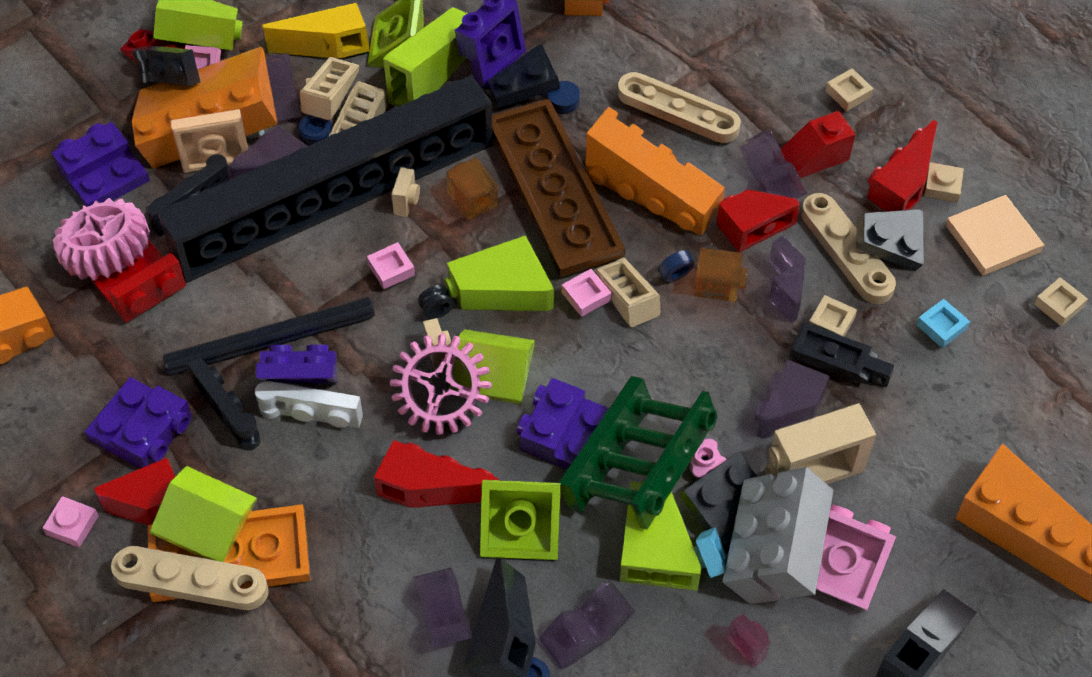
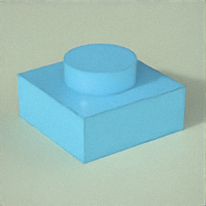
(943, 323)
(711, 552)

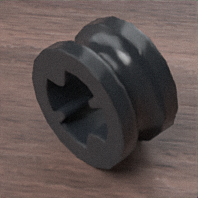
(435, 302)

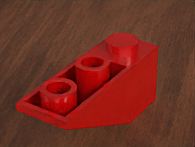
(903, 178)
(426, 480)

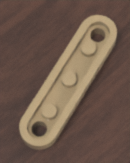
(679, 107)
(839, 239)
(190, 578)

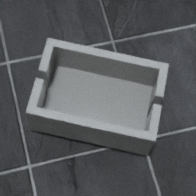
(778, 536)

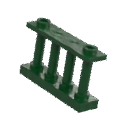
(618, 428)

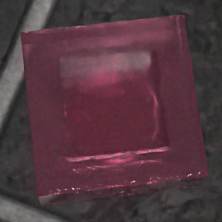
(749, 639)

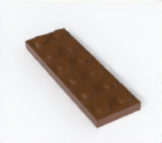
(556, 188)

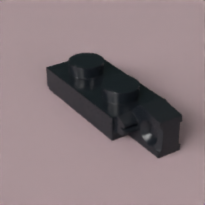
(840, 356)

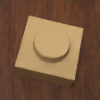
(849, 89)
(943, 182)
(405, 192)
(1060, 301)
(833, 316)
(433, 329)

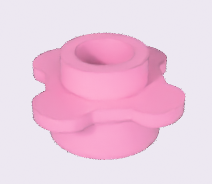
(702, 467)

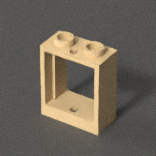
(829, 445)

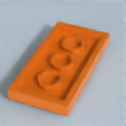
(268, 541)

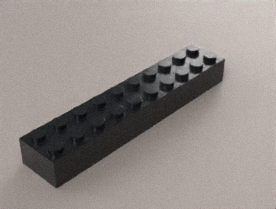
(326, 178)

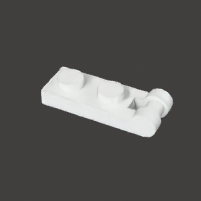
(308, 404)

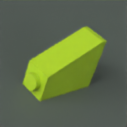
(197, 23)
(500, 279)
(660, 554)

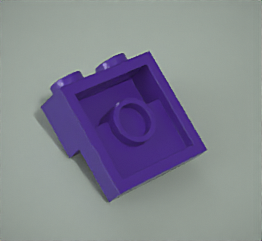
(491, 38)
(99, 165)
(297, 367)
(140, 423)
(559, 423)

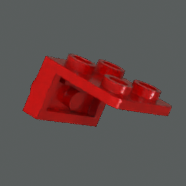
(143, 284)

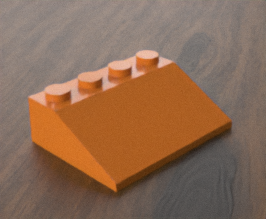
(224, 86)

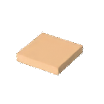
(209, 135)
(994, 235)

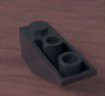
(504, 629)
(927, 638)

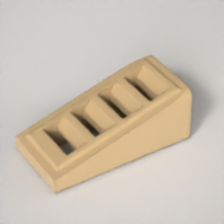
(325, 90)
(362, 97)
(634, 302)

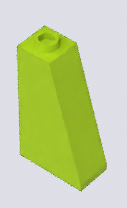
(424, 60)

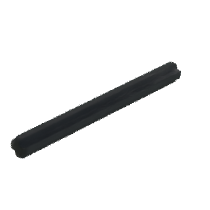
(270, 334)

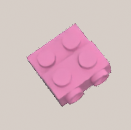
(853, 557)

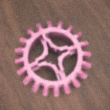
(101, 239)
(410, 373)

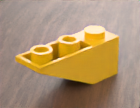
(324, 33)

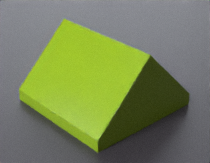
(393, 28)
(506, 359)
(202, 514)
(520, 519)

